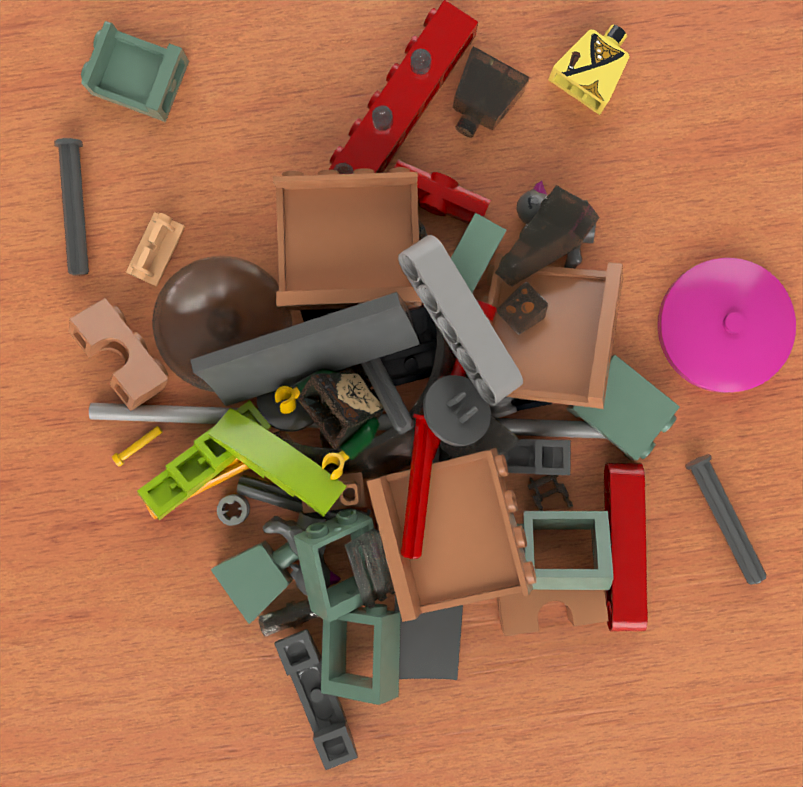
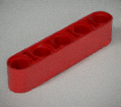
(627, 525)

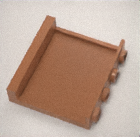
(344, 237)
(572, 347)
(469, 536)

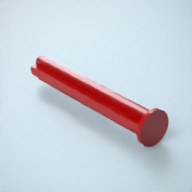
(418, 489)

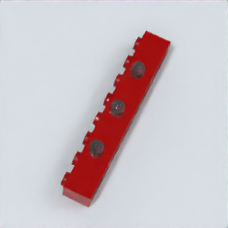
(408, 91)

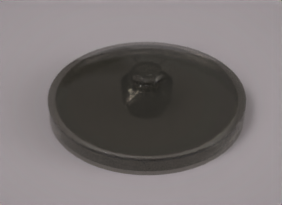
(212, 308)

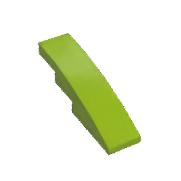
(277, 461)
(192, 469)

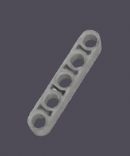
(460, 319)

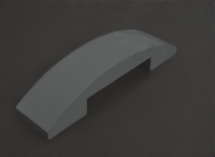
(534, 457)
(324, 711)

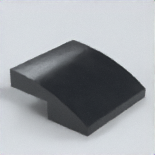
(417, 361)

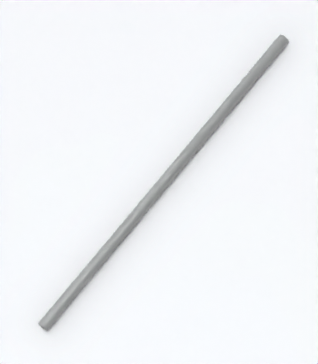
(212, 415)

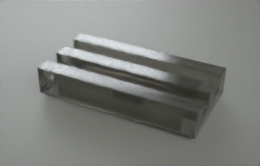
(375, 564)

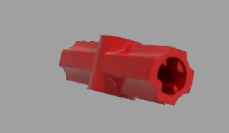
(444, 196)

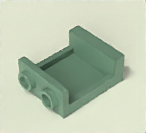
(134, 72)
(631, 412)

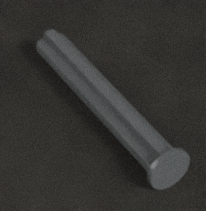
(73, 205)
(388, 395)
(274, 495)
(727, 519)

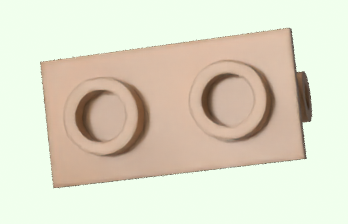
(155, 248)

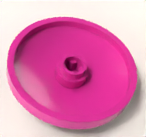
(726, 325)

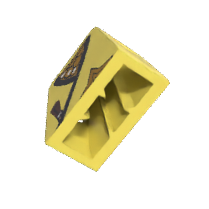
(592, 67)

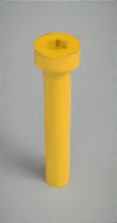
(119, 458)

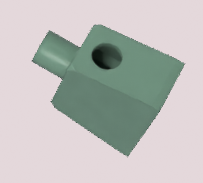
(255, 577)

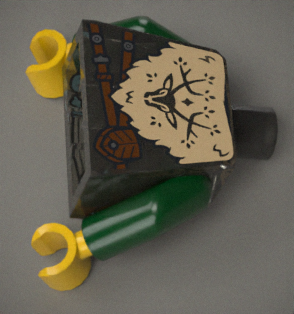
(340, 408)

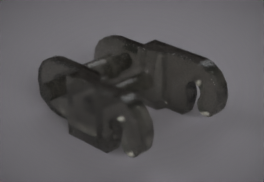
(558, 487)

